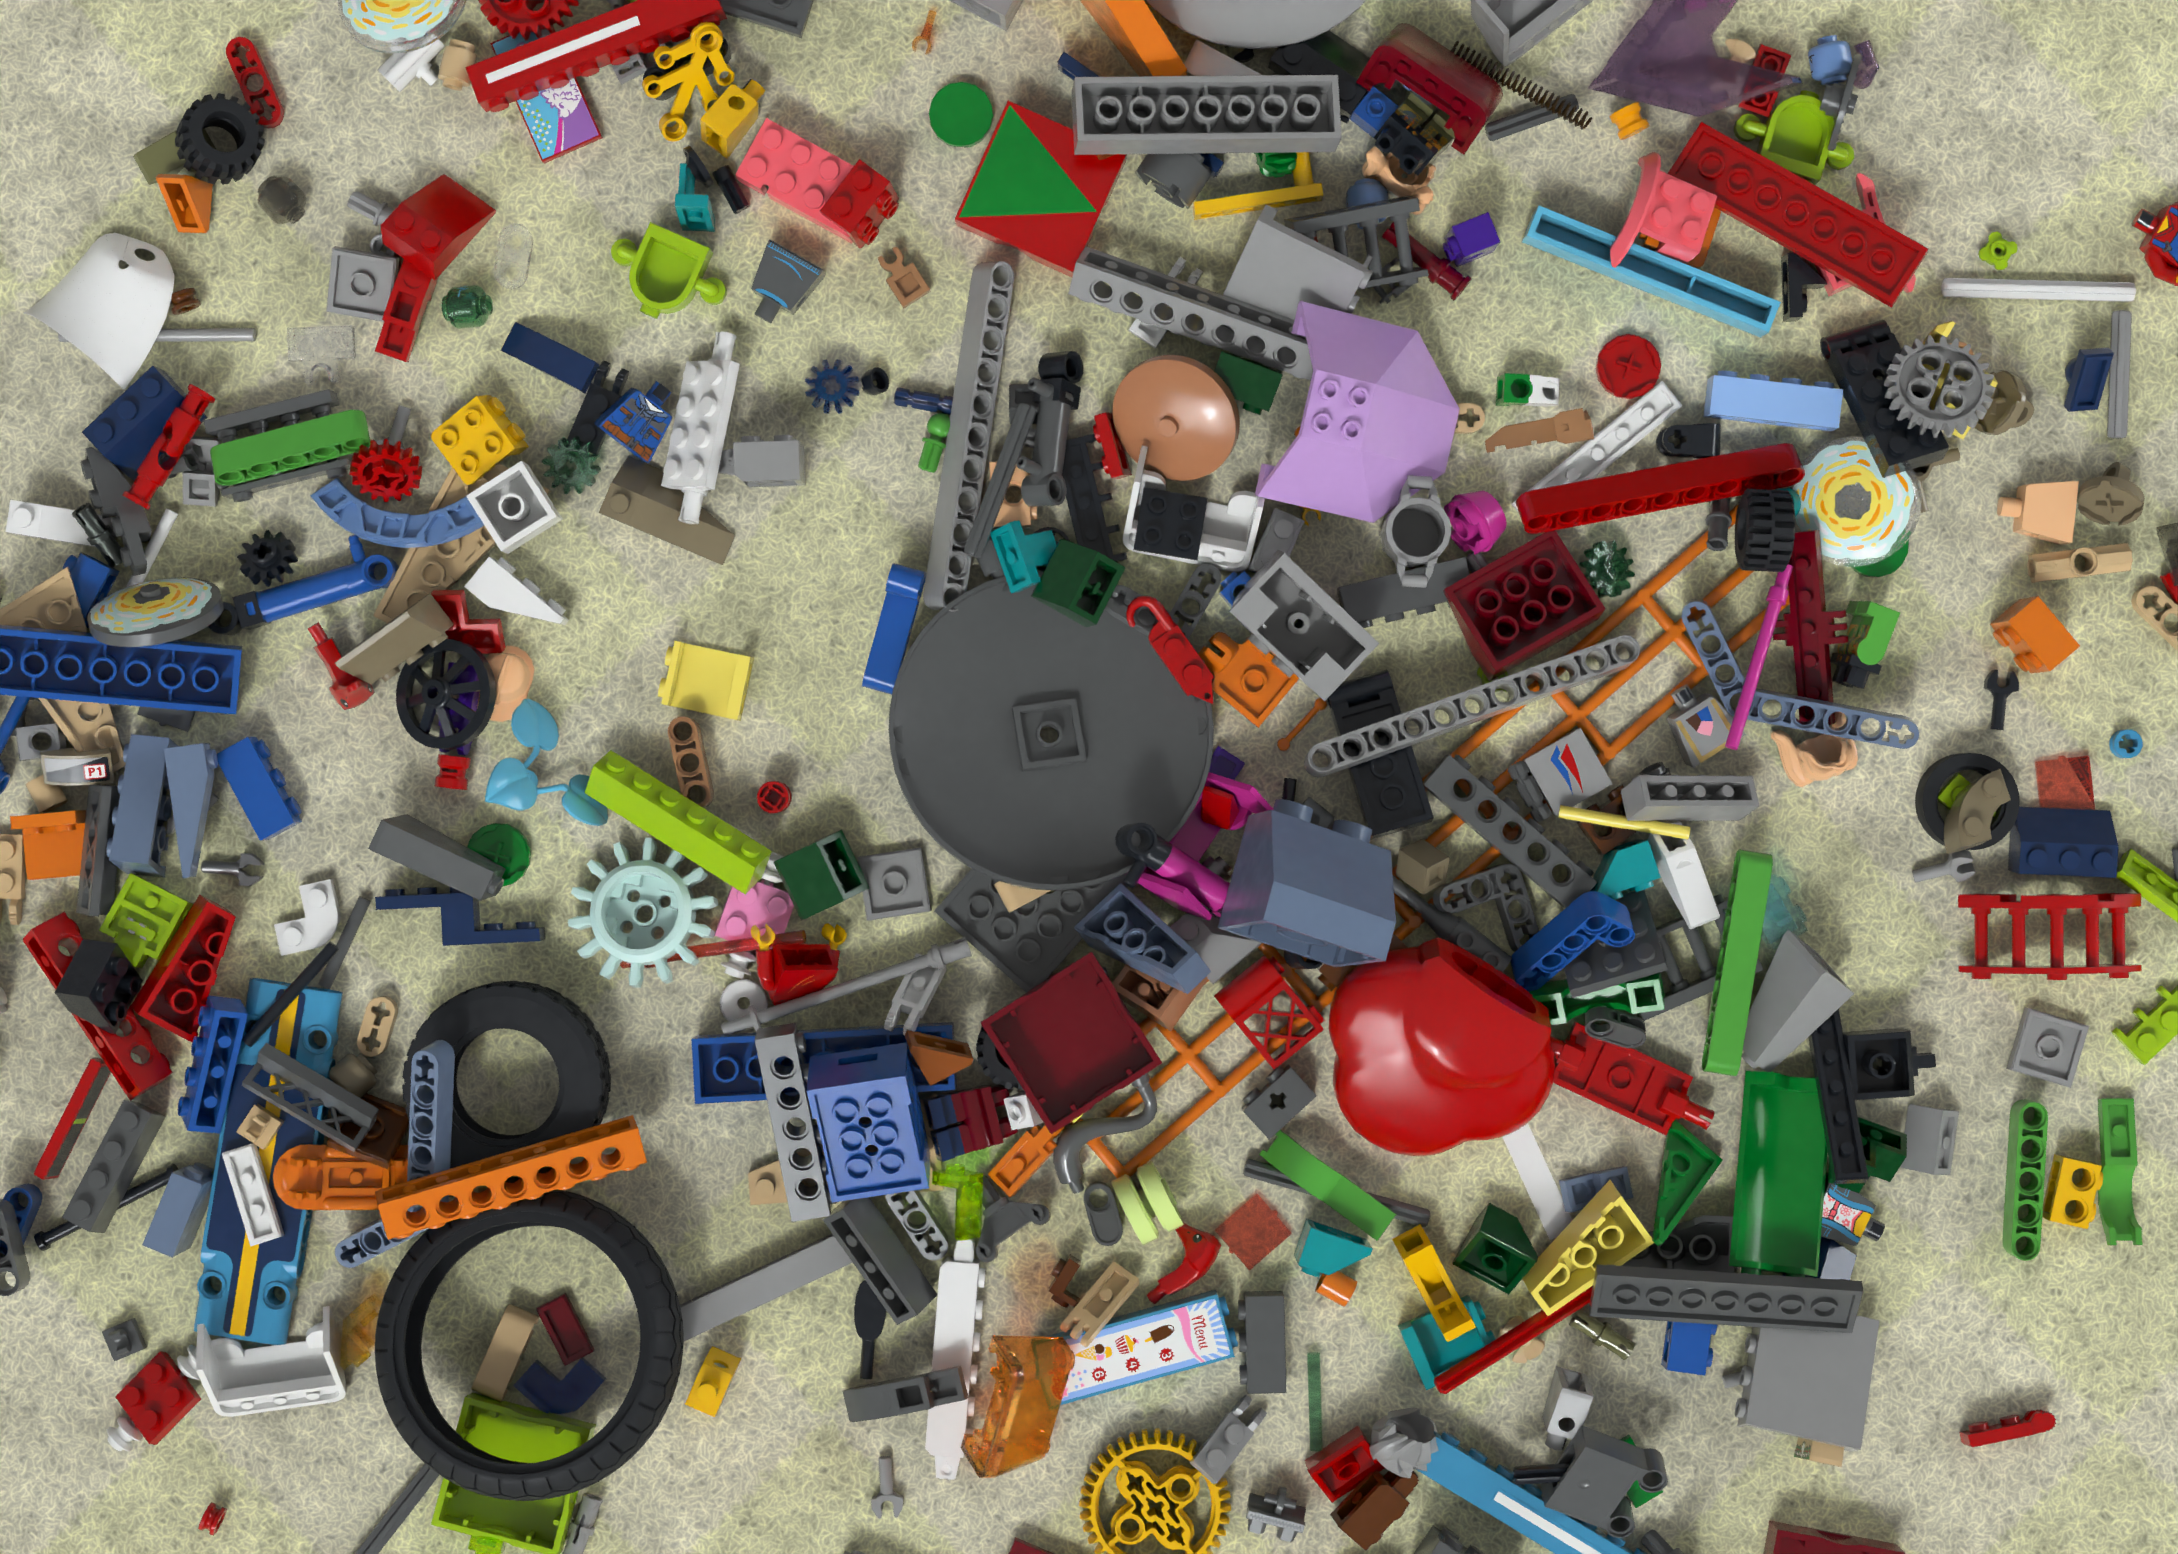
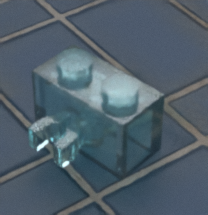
(1781, 914)

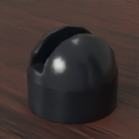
(881, 378)

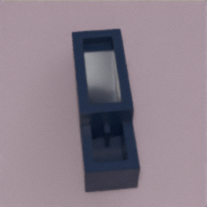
(550, 357)

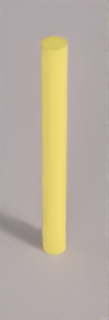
(1620, 821)

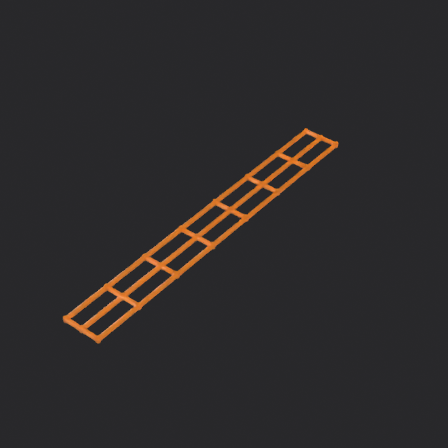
(1413, 920)

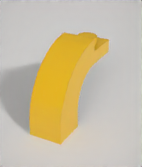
(1433, 1283)

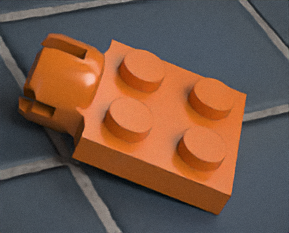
(1246, 677)

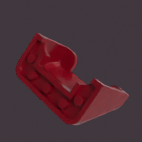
(1437, 77)

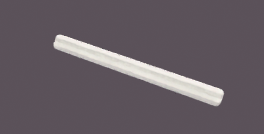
(2038, 289)

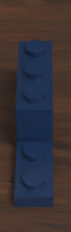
(460, 917)

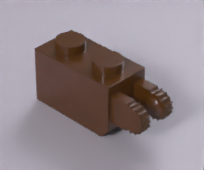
(1374, 1506)

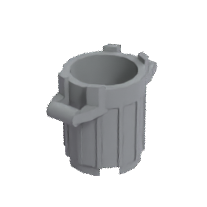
(1416, 531)

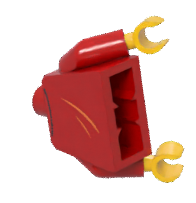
(797, 969)

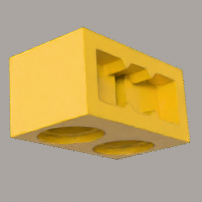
(2062, 1190)

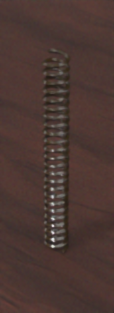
(1519, 88)

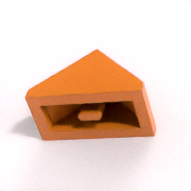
(187, 201)

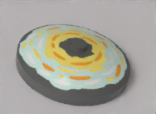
(155, 612)

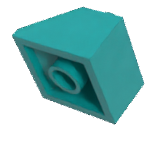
(1328, 1249)

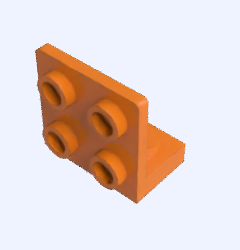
(52, 843)

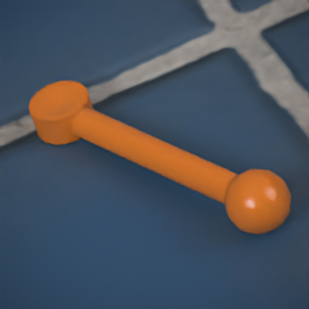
(1284, 743)

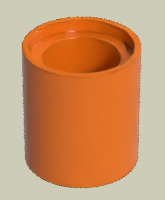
(1336, 1287)

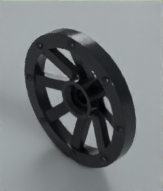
(447, 695)

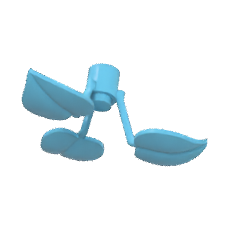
(516, 786)

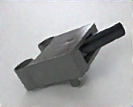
(1594, 1478)

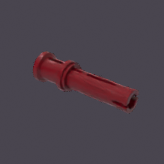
(1438, 269)

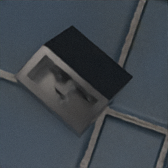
(99, 984)

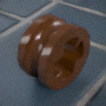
(184, 301)

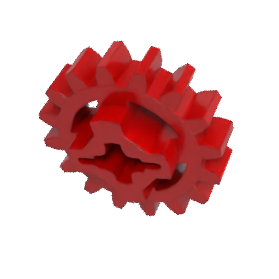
(385, 470)

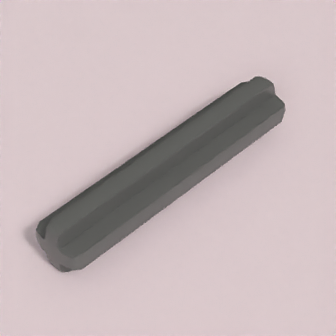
(1526, 119)

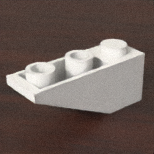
(504, 591)
(1684, 878)

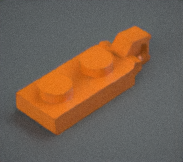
(1024, 1159)

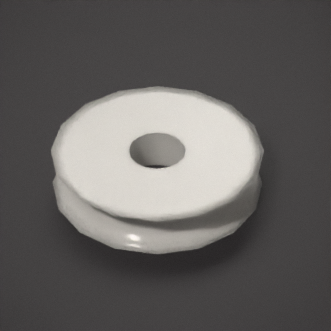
(741, 988)

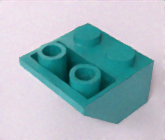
(1625, 868)

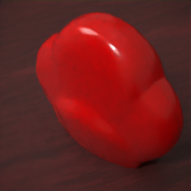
(1437, 1050)

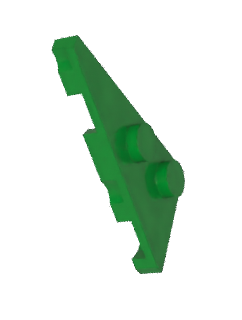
(1684, 1173)

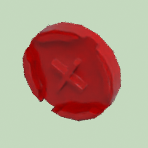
(1628, 366)

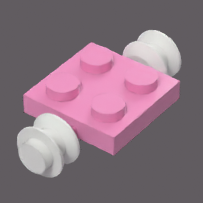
(758, 907)

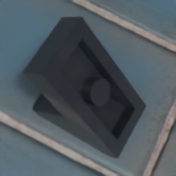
(1795, 277)

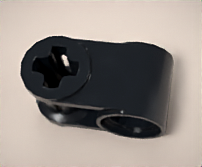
(1695, 440)

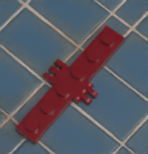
(1809, 625)

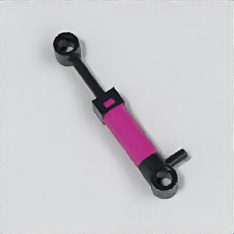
(1182, 870)

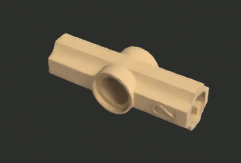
(2097, 561)

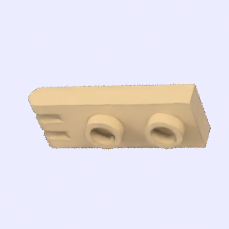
(1100, 1303)

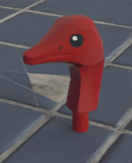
(345, 688)
(1200, 1254)

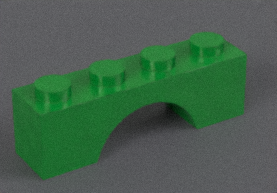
(1633, 996)

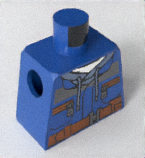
(638, 420)

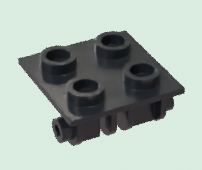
(1170, 523)

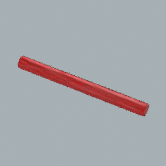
(1506, 1344)

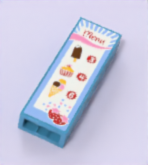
(1150, 1345)

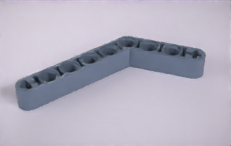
(1789, 702)
(428, 1144)

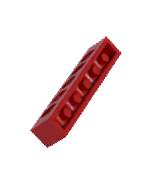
(113, 1049)

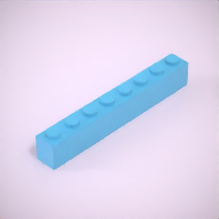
(1652, 272)

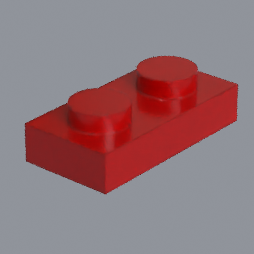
(1115, 458)

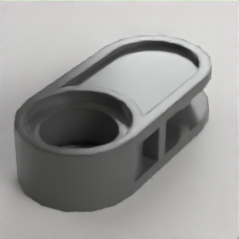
(1620, 1030)
(1103, 1220)

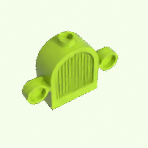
(1797, 137)
(667, 271)

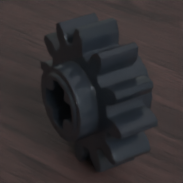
(267, 558)

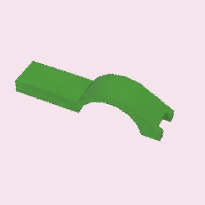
(2118, 1166)
(1328, 1185)

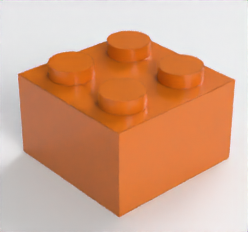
(2033, 635)

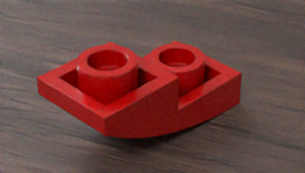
(1773, 60)

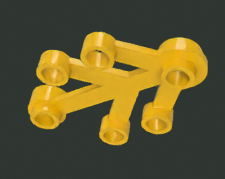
(689, 76)

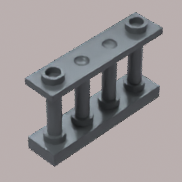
(1367, 217)
(257, 421)
(1680, 988)

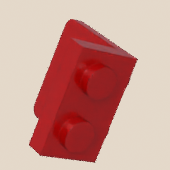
(861, 204)

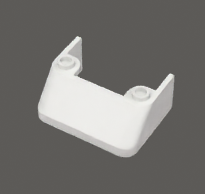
(1227, 530)
(273, 1375)

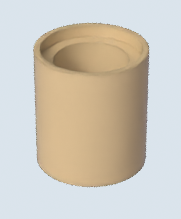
(45, 796)

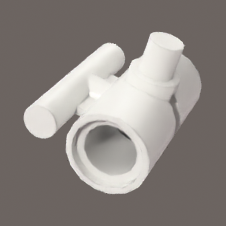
(403, 67)

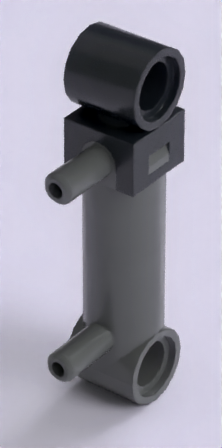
(1056, 398)

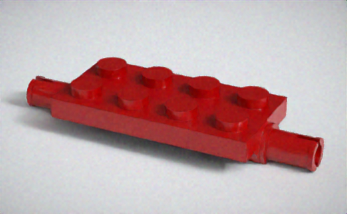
(1625, 1081)

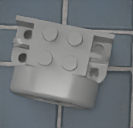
(1323, 642)

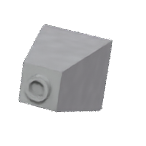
(1791, 1003)

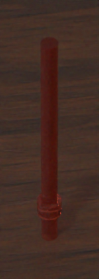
(734, 946)

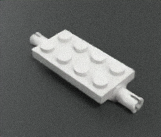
(701, 426)

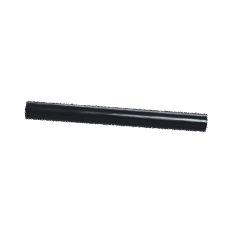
(290, 994)

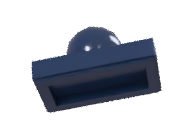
(2087, 378)

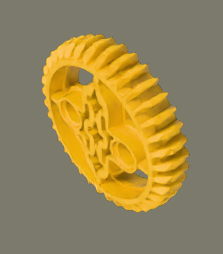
(1129, 1509)

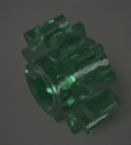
(568, 476)
(1607, 568)

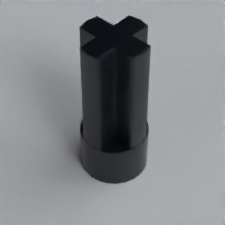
(726, 180)

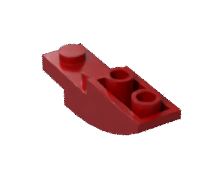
(405, 312)

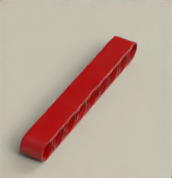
(1659, 488)

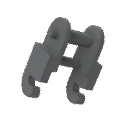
(1396, 291)

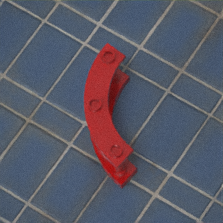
(2056, 907)

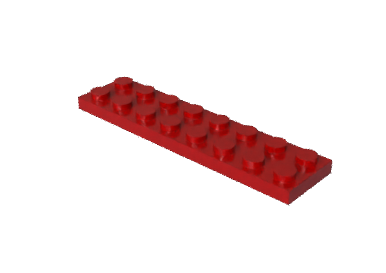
(1800, 215)

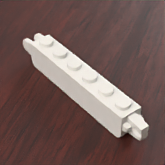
(952, 1348)

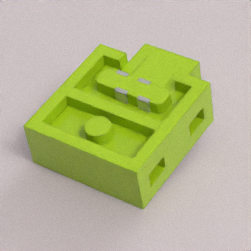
(144, 919)

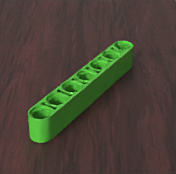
(1737, 962)

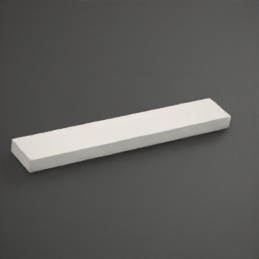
(1614, 439)

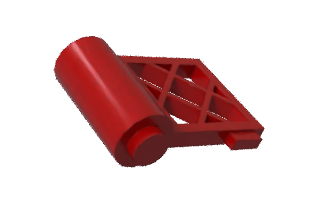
(1251, 992)

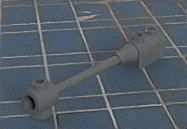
(1443, 924)

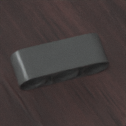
(16, 1259)

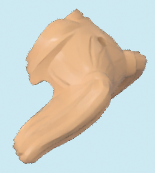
(1388, 172)
(1816, 757)

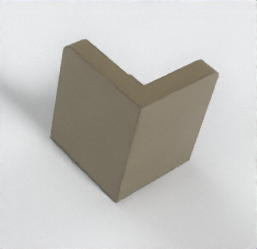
(1422, 866)

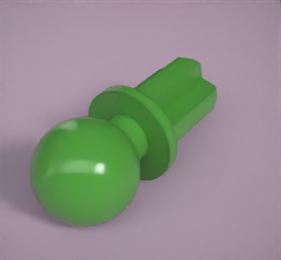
(938, 428)

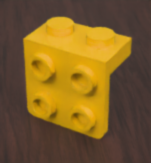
(478, 438)

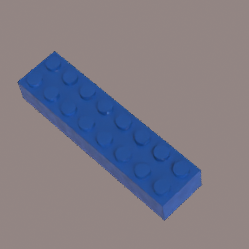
(85, 670)
(731, 1072)

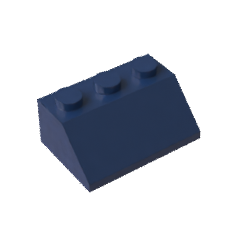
(136, 420)
(2063, 842)

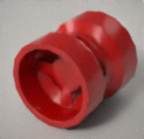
(449, 779)
(779, 795)

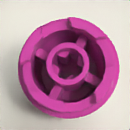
(1475, 521)

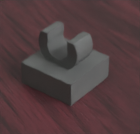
(124, 1339)

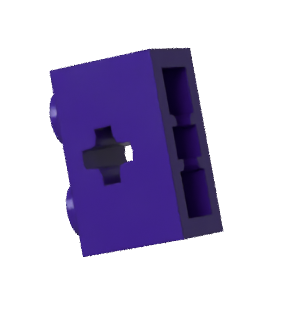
(1471, 240)

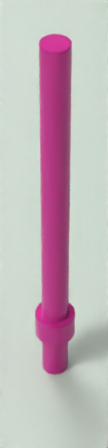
(1776, 597)

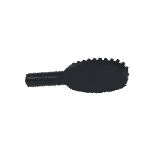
(869, 1322)

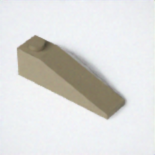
(644, 504)

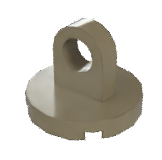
(2009, 405)
(2111, 497)

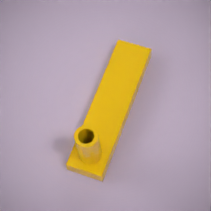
(1303, 192)

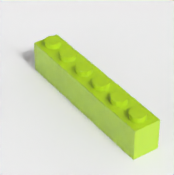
(677, 822)

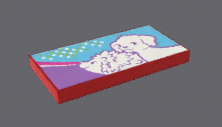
(557, 117)

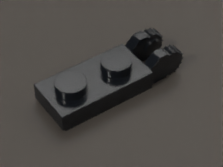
(594, 405)

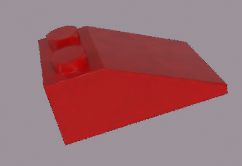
(435, 225)

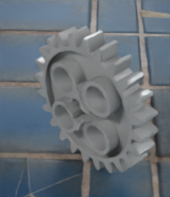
(1910, 376)

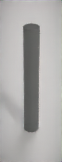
(344, 942)

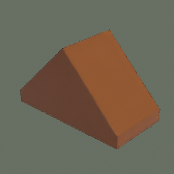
(938, 1055)

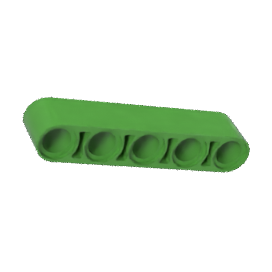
(289, 447)
(2032, 1193)

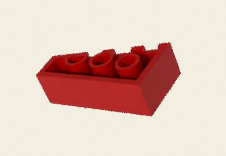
(186, 970)

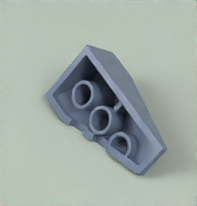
(190, 786)

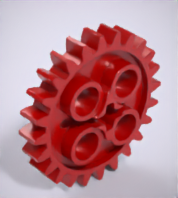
(519, 15)

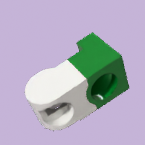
(1527, 390)

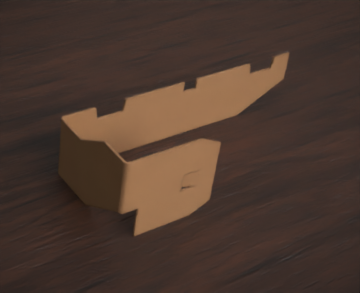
(1564, 427)

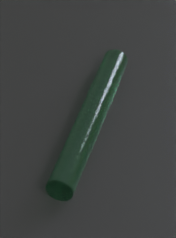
(1314, 1400)

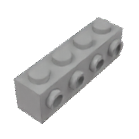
(1689, 798)

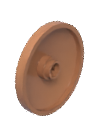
(1179, 414)

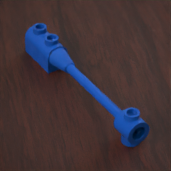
(92, 583)

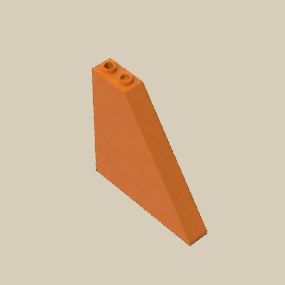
(1137, 36)

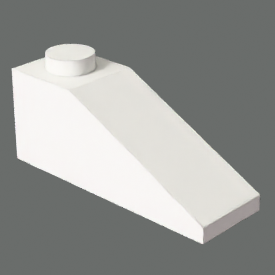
(47, 523)

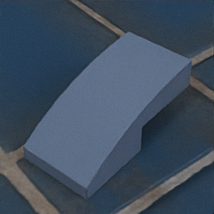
(1580, 1189)

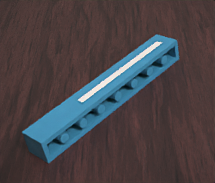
(1515, 1504)

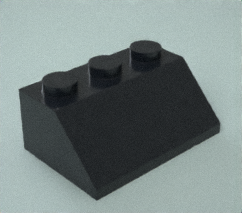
(1325, 56)

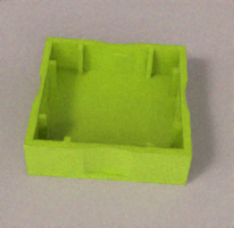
(519, 1436)

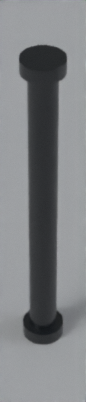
(45, 1239)

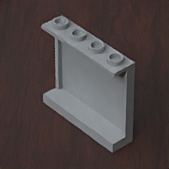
(1287, 268)
(1809, 1382)

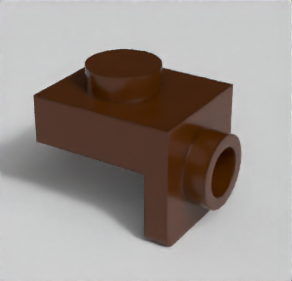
(1063, 1275)

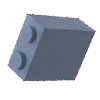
(180, 1210)

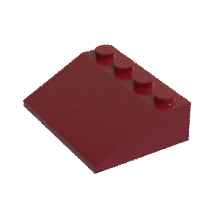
(1523, 604)

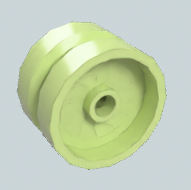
(1145, 1204)

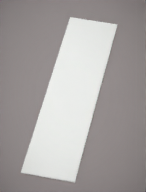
(1538, 1180)

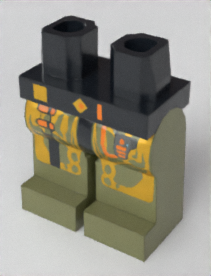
(1407, 139)

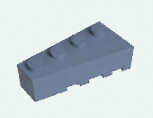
(142, 808)
(1139, 938)

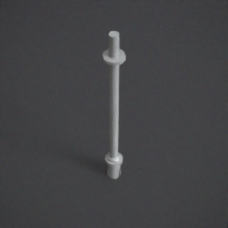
(935, 957)

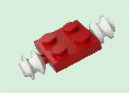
(155, 1400)

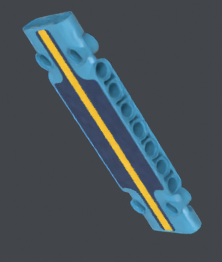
(249, 1273)

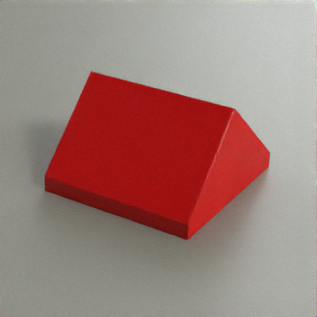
(1342, 1464)

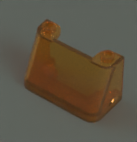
(1023, 1404)

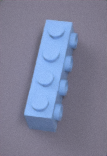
(1773, 402)

